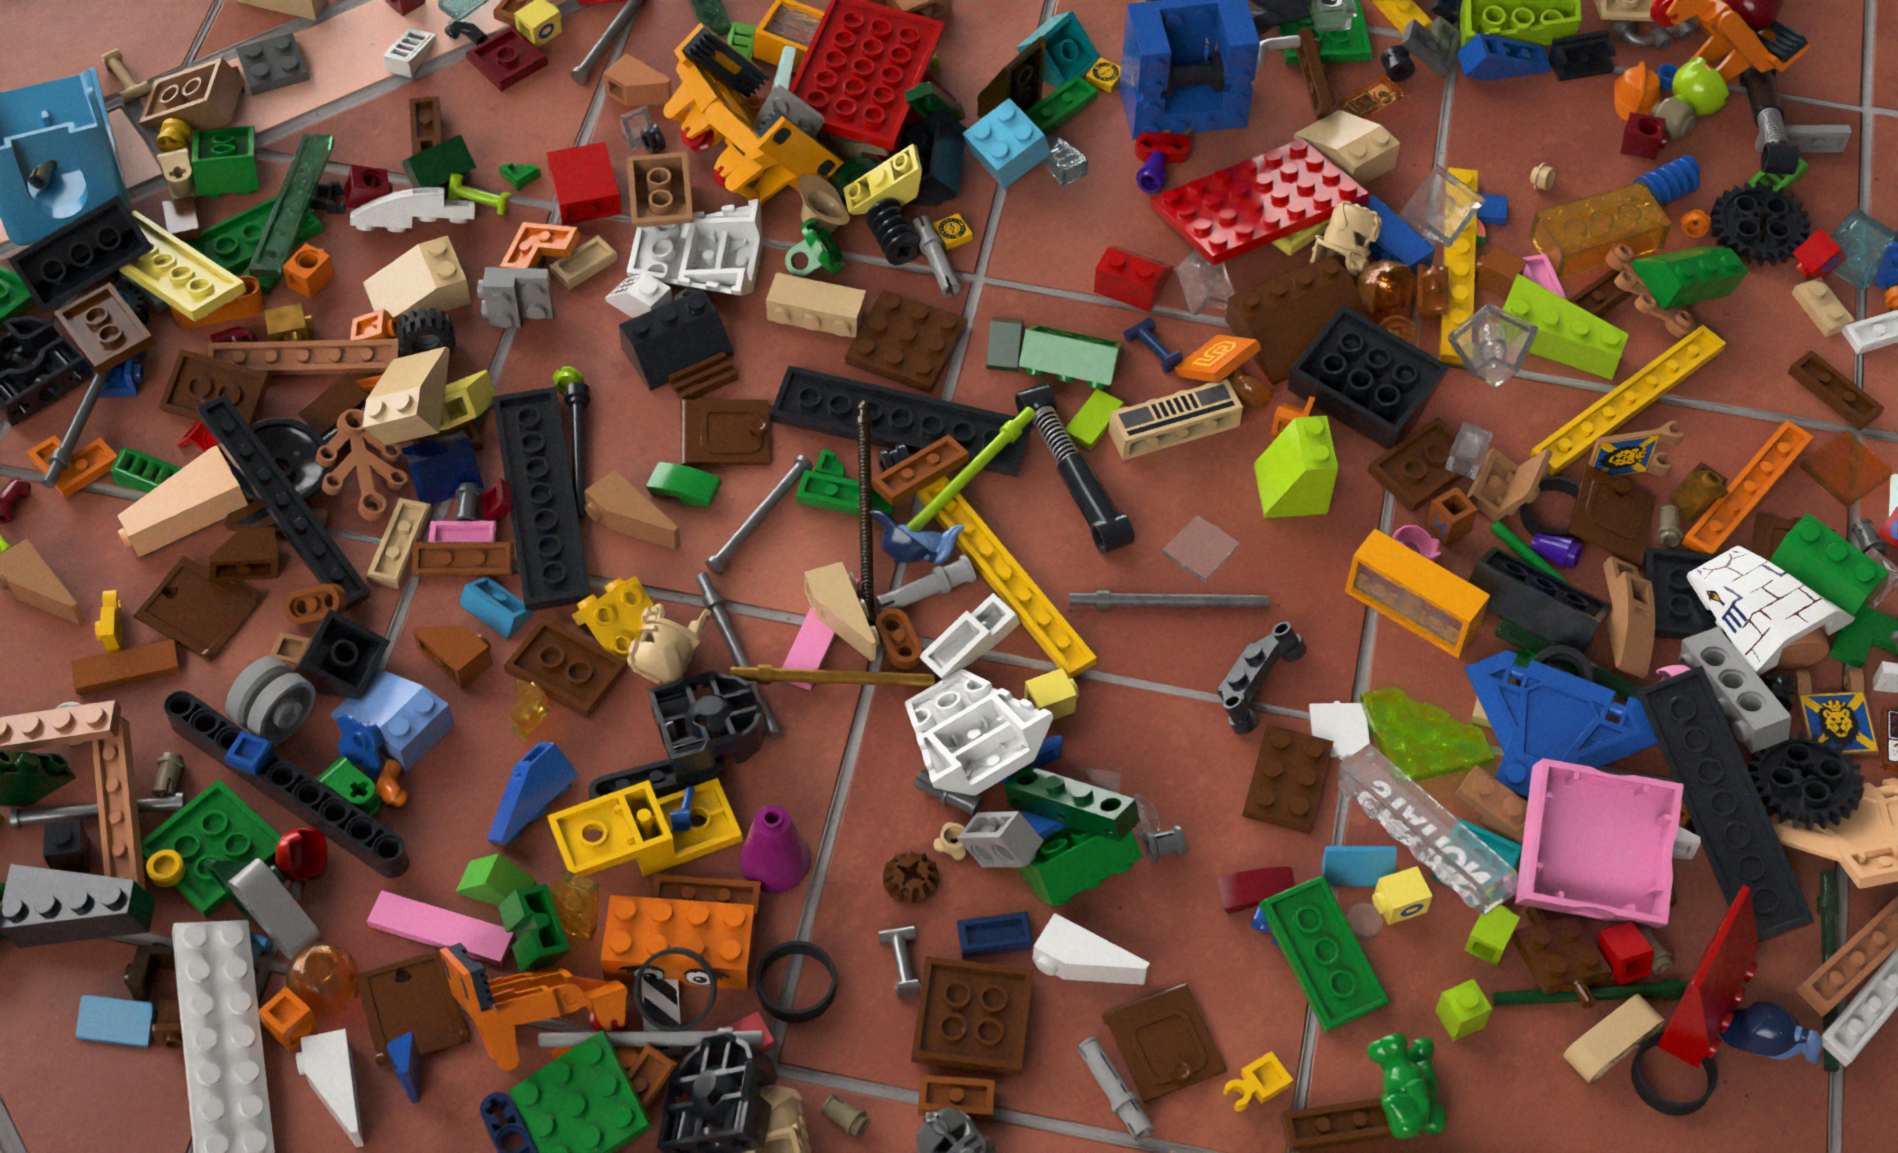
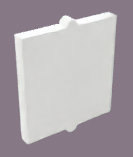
(1340, 723)

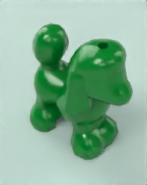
(1408, 1086)

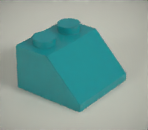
(1066, 49)

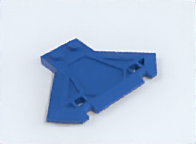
(1553, 718)

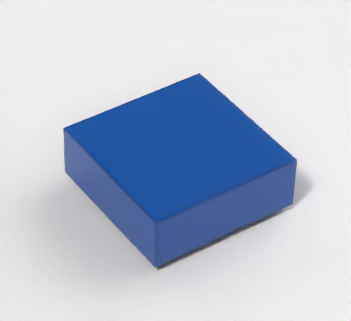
(1493, 210)
(249, 753)

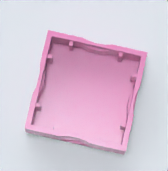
(1599, 844)

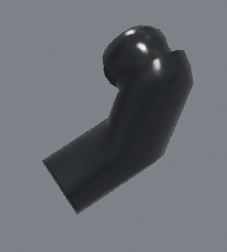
(469, 29)

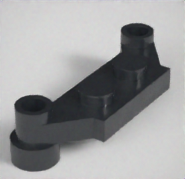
(1252, 670)

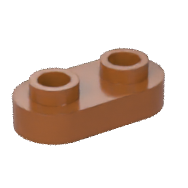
(317, 600)
(898, 641)

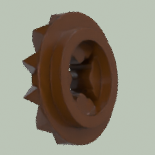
(917, 889)

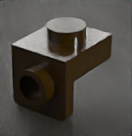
(143, 970)

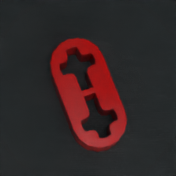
(1163, 143)

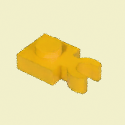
(110, 626)
(1262, 1079)

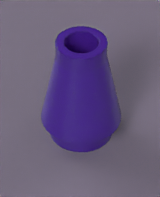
(1152, 174)
(1560, 550)

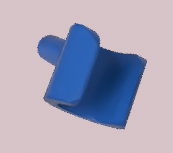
(681, 818)

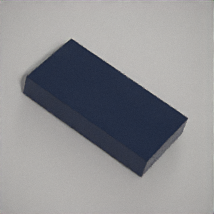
(994, 934)

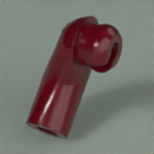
(13, 489)

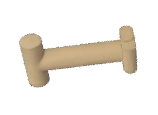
(114, 61)

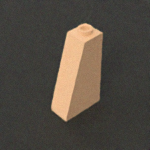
(182, 504)

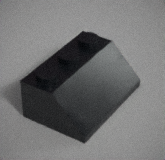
(940, 154)
(673, 338)

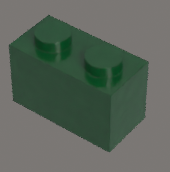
(437, 163)

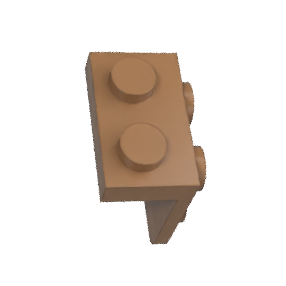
(1505, 485)

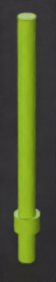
(1008, 434)

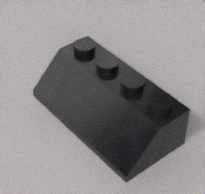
(80, 254)
(1539, 600)

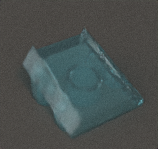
(1864, 245)

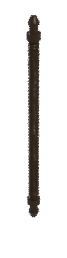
(864, 423)

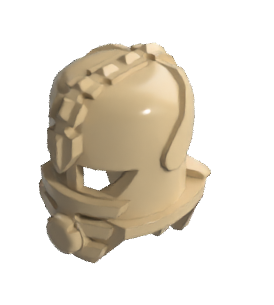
(1349, 235)
(664, 646)
(786, 1123)

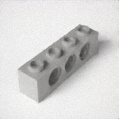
(1743, 697)

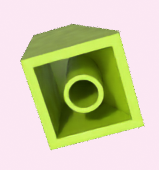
(1298, 470)

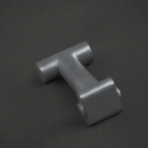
(897, 937)

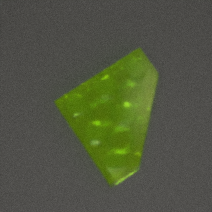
(1422, 737)

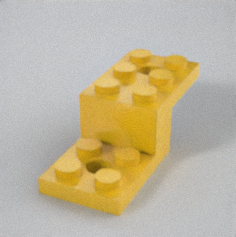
(641, 829)

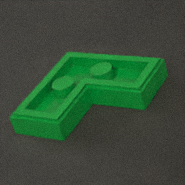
(1867, 630)

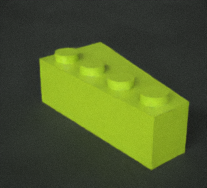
(1520, 19)
(1565, 330)

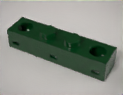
(1081, 803)

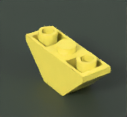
(894, 178)
(466, 399)

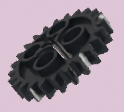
(1780, 220)
(1807, 781)

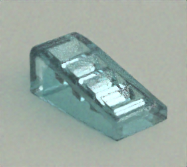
(1064, 173)

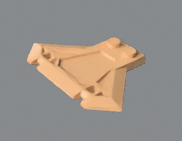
(1863, 844)

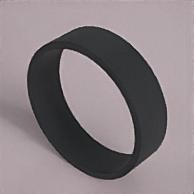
(1549, 483)
(790, 948)
(648, 1016)
(1659, 1103)

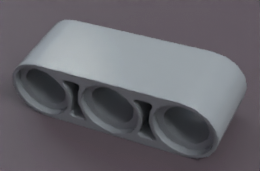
(274, 908)

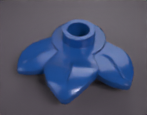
(360, 743)

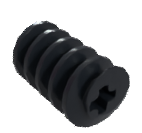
(893, 231)

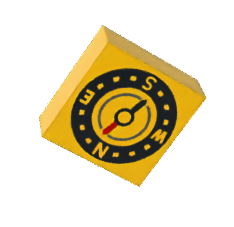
(1104, 75)
(952, 231)

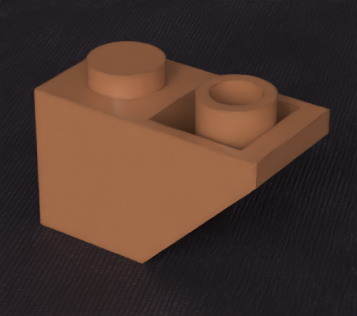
(636, 83)

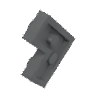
(1433, 47)

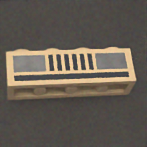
(1175, 419)

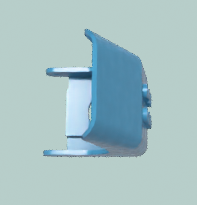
(60, 123)

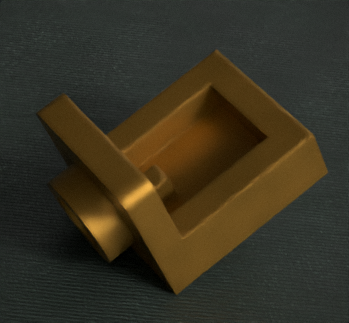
(1697, 493)

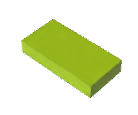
(1093, 419)

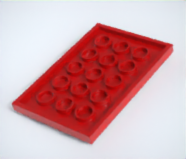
(863, 65)
(1257, 201)

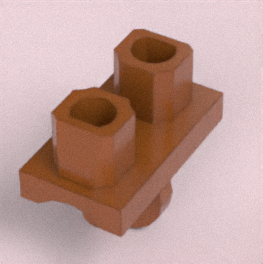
(1431, 291)

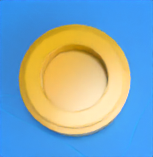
(165, 868)

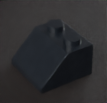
(341, 656)

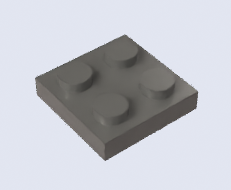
(272, 64)

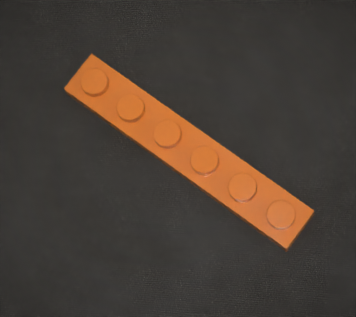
(1748, 489)

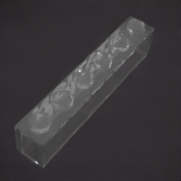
(1427, 830)

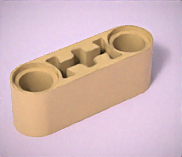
(1613, 1038)

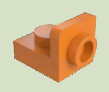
(374, 326)

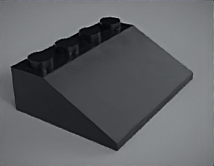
(1367, 377)

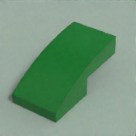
(689, 484)

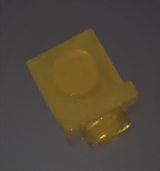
(529, 709)

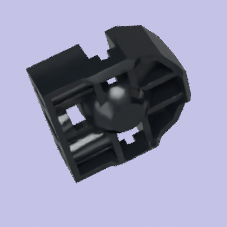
(54, 363)
(731, 709)
(738, 1117)

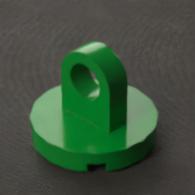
(818, 247)

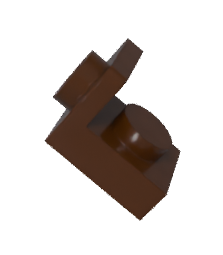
(168, 1027)

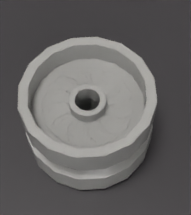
(270, 700)

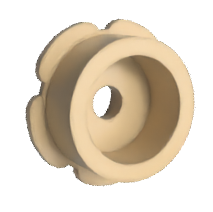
(1543, 177)

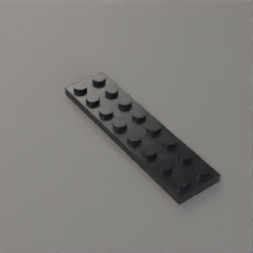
(831, 402)
(543, 499)
(1724, 801)

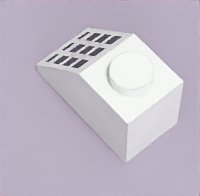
(639, 295)

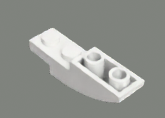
(397, 209)

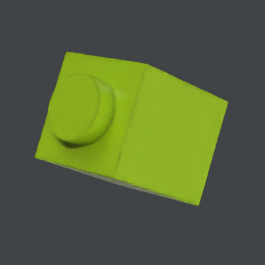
(1492, 934)
(1463, 1010)

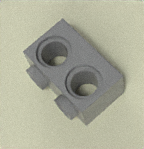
(1001, 839)

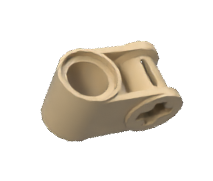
(178, 173)

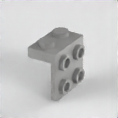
(793, 108)

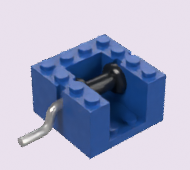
(1177, 82)

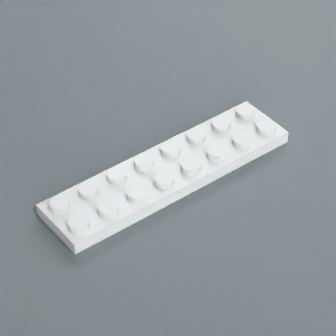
(222, 1038)

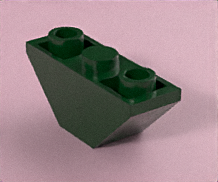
(31, 776)

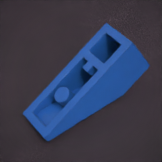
(1497, 57)

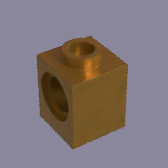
(288, 324)

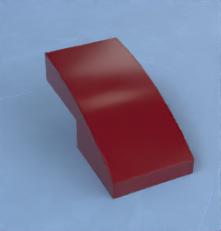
(1249, 887)

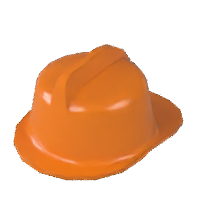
(1636, 91)

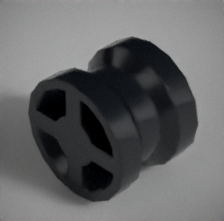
(1397, 63)
(890, 458)
(1782, 687)

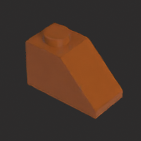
(455, 651)

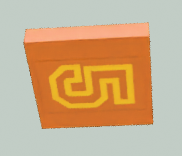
(1218, 358)

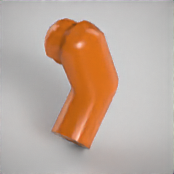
(388, 787)

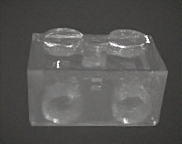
(1204, 283)

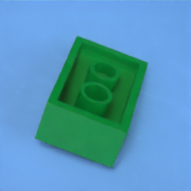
(225, 161)

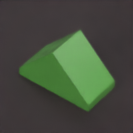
(492, 879)

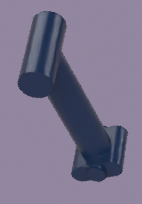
(1142, 331)

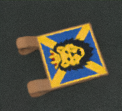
(1635, 451)
(1838, 715)

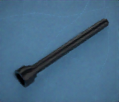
(577, 398)

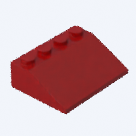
(1715, 986)

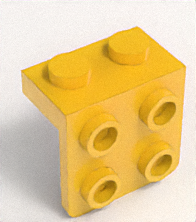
(615, 615)

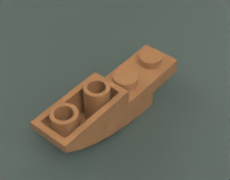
(1633, 617)
(1498, 805)

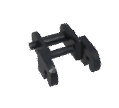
(326, 204)

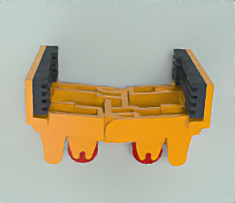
(713, 85)

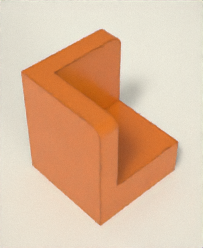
(1287, 412)

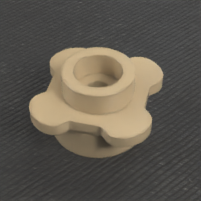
(949, 832)

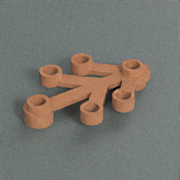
(1677, 319)
(361, 460)

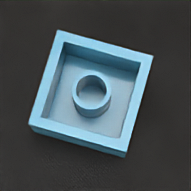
(1006, 143)

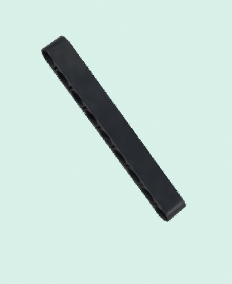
(295, 793)

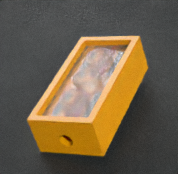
(784, 25)
(1416, 593)

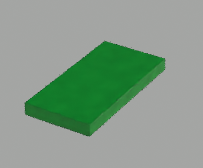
(236, 238)
(1323, 953)

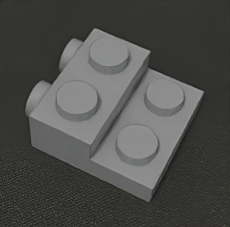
(515, 295)

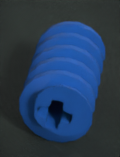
(1672, 180)

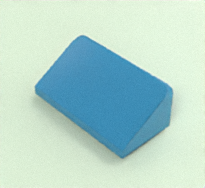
(495, 606)
(1357, 864)
(116, 1021)

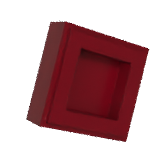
(497, 501)

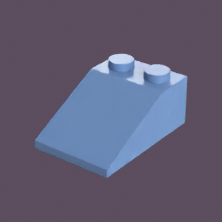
(406, 714)

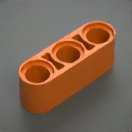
(244, 306)

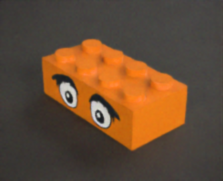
(647, 925)

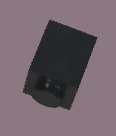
(67, 846)

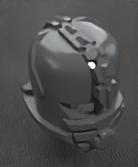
(951, 1132)

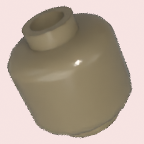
(1679, 117)

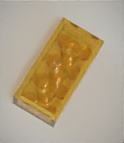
(1586, 229)

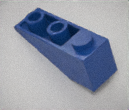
(532, 785)

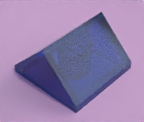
(441, 466)

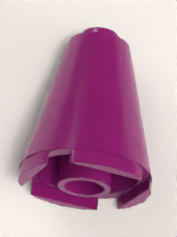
(774, 851)

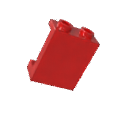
(584, 183)

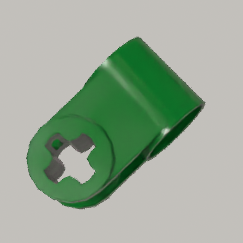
(352, 785)

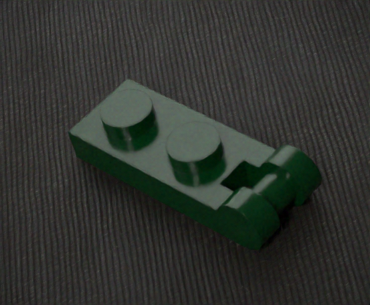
(929, 99)

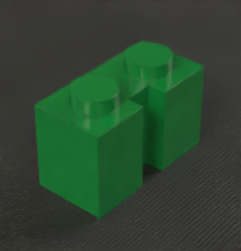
(536, 925)

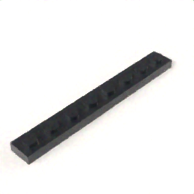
(281, 498)

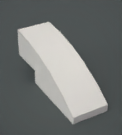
(970, 637)

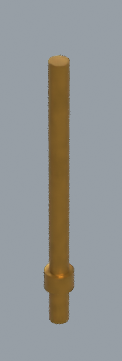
(766, 674)

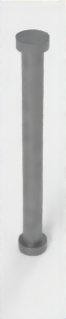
(580, 73)
(717, 563)
(20, 818)

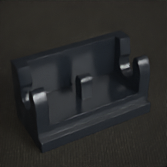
(1582, 55)

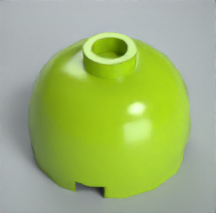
(1700, 87)

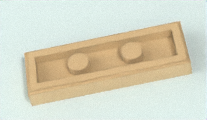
(396, 544)

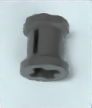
(1164, 843)

